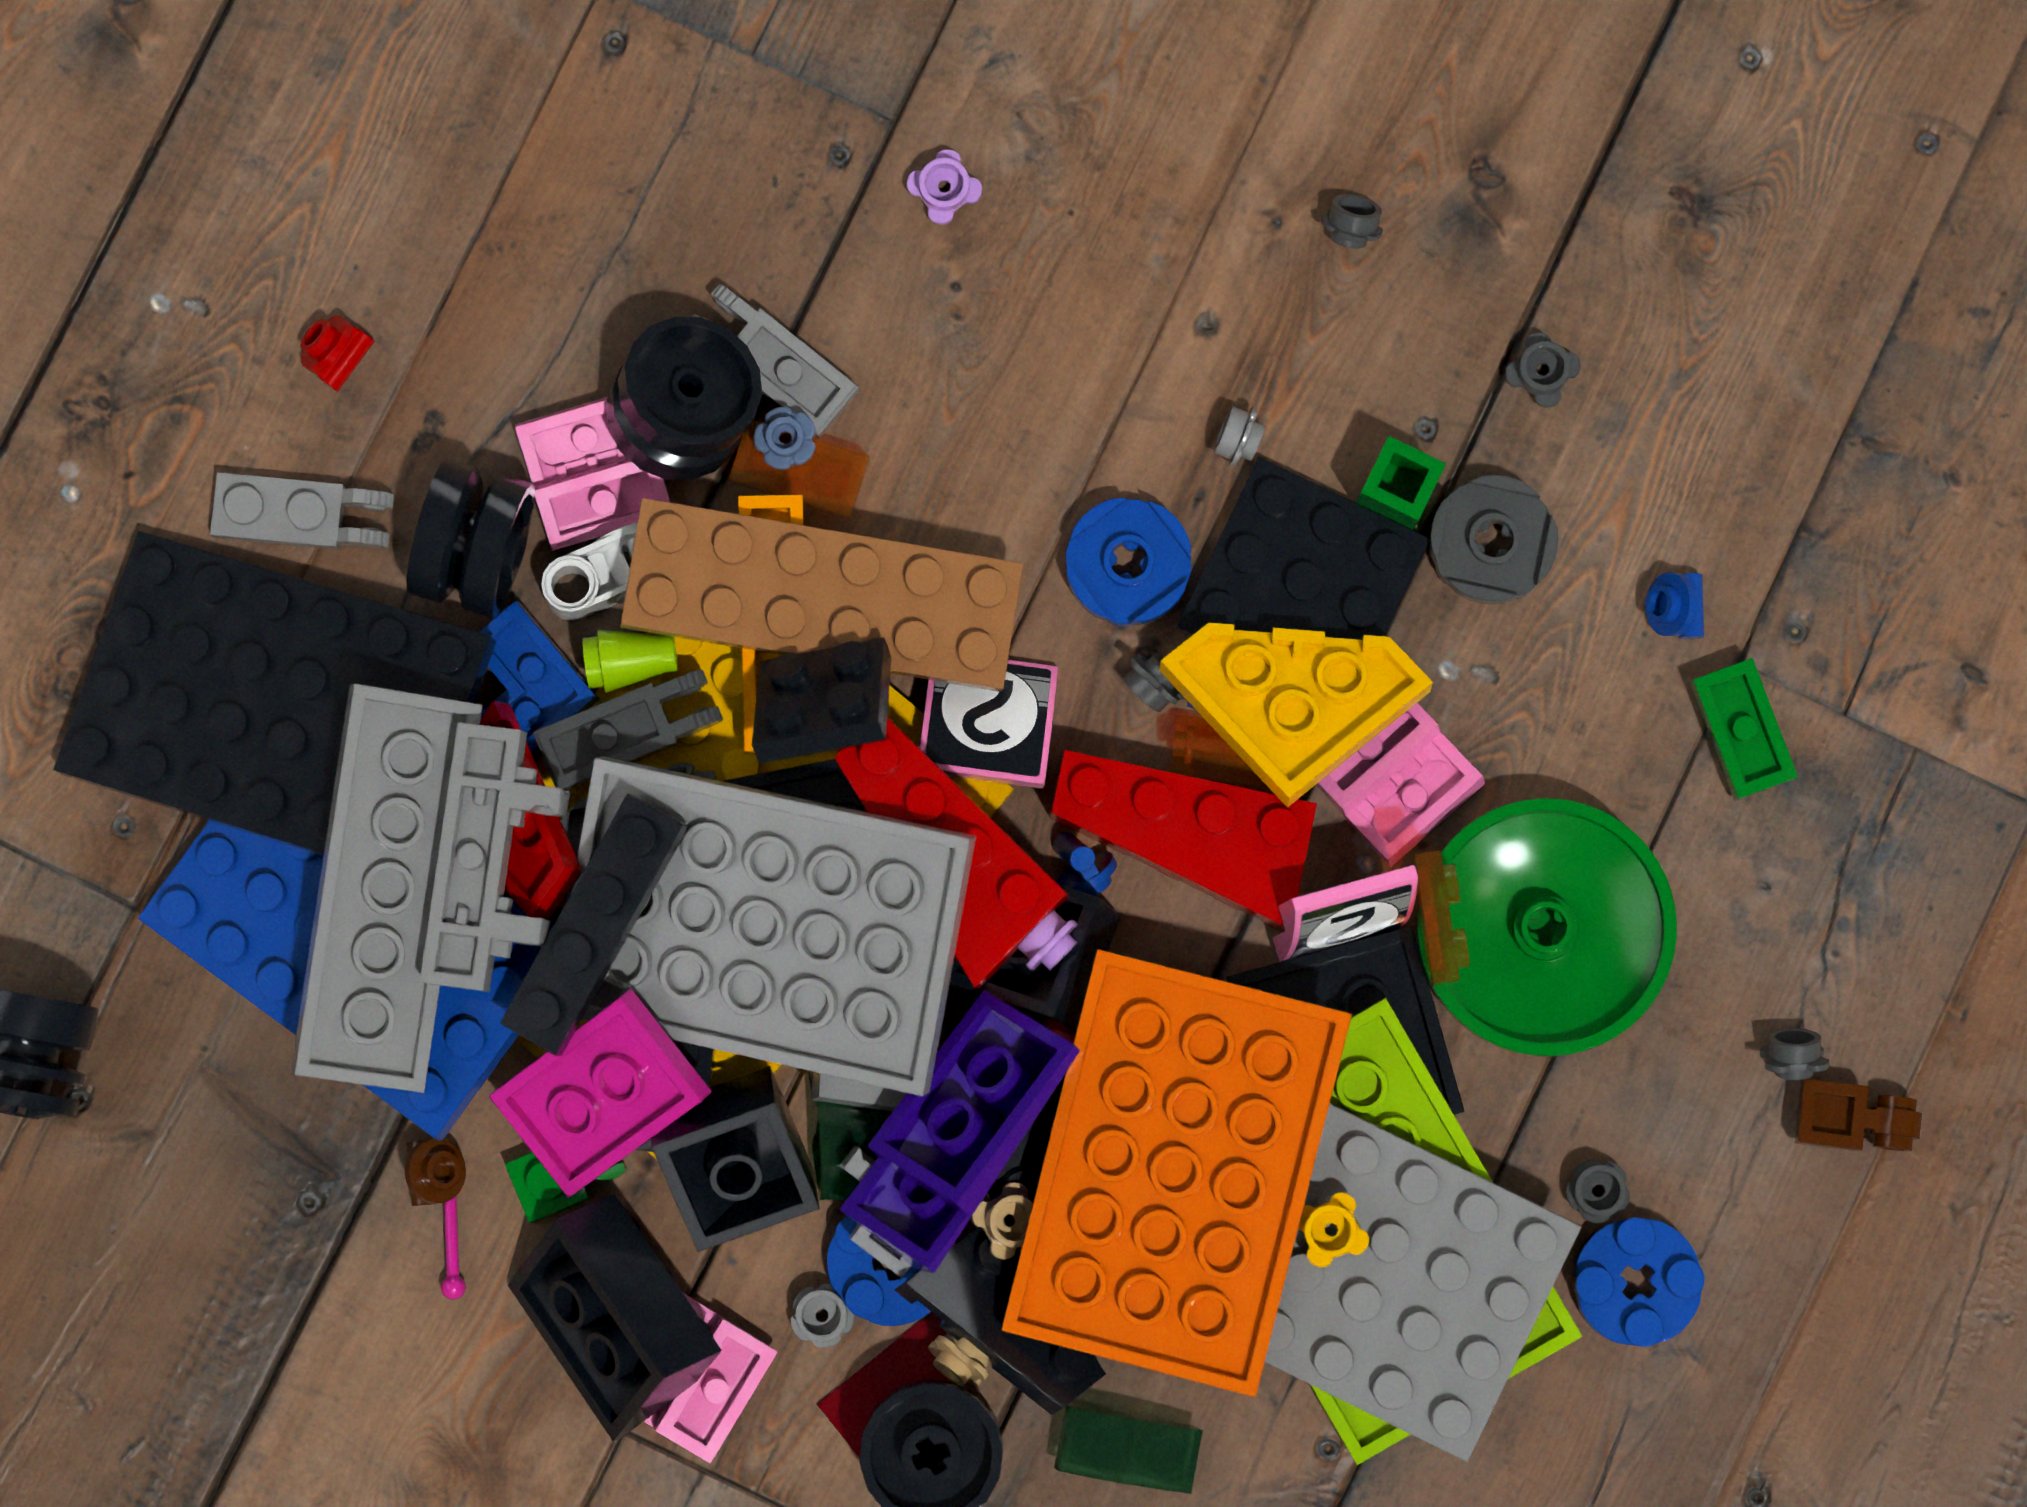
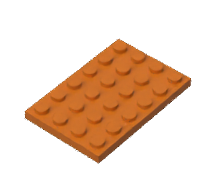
(1177, 1172)

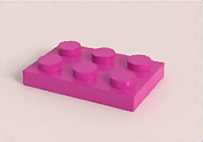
(602, 1096)

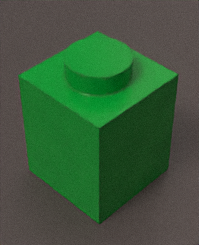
(1401, 483)

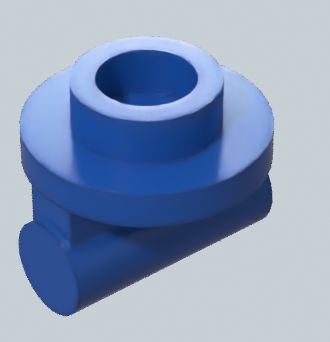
(1676, 605)
(1087, 870)

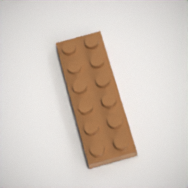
(816, 588)

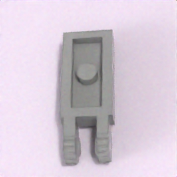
(788, 368)
(293, 512)

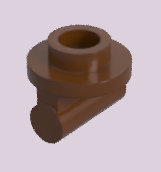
(434, 1171)

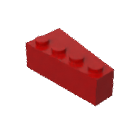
(1194, 830)
(1005, 886)

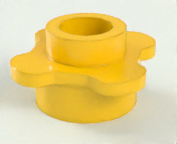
(1349, 1235)

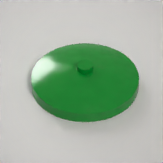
(1559, 925)

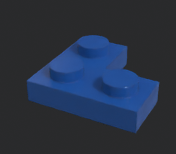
(535, 672)

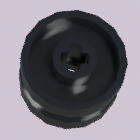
(683, 398)
(470, 538)
(945, 1415)

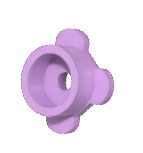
(944, 168)
(1048, 941)

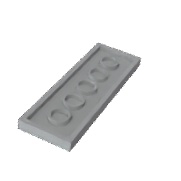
(362, 990)

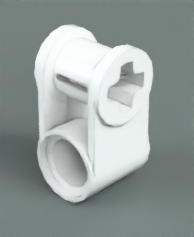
(601, 565)

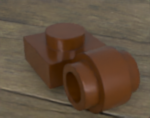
(1838, 1114)

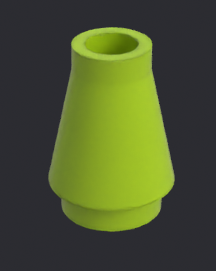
(626, 658)

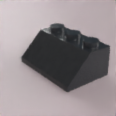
(613, 1315)

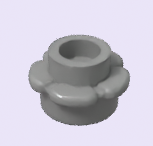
(1239, 435)
(809, 1328)

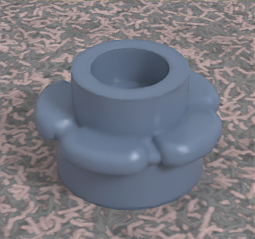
(782, 455)

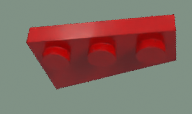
(541, 855)

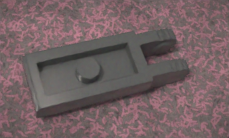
(621, 729)

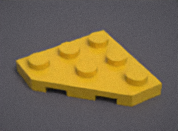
(1294, 697)

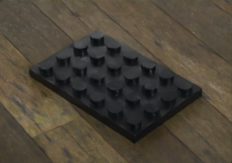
(234, 684)

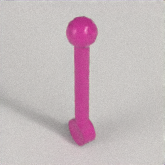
(453, 1285)

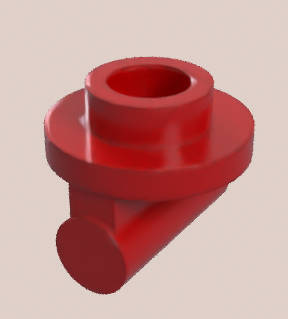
(333, 350)

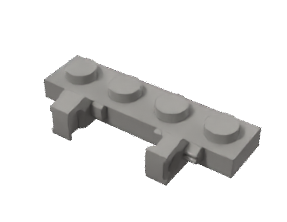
(483, 804)

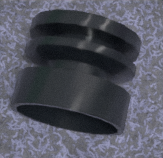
(30, 1045)

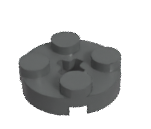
(1523, 519)

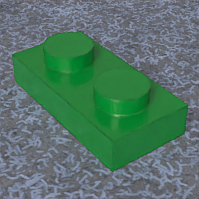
(1743, 729)

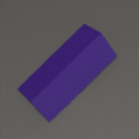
(951, 1144)

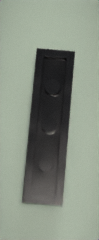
(594, 924)

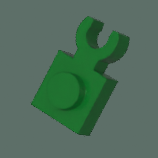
(540, 1192)

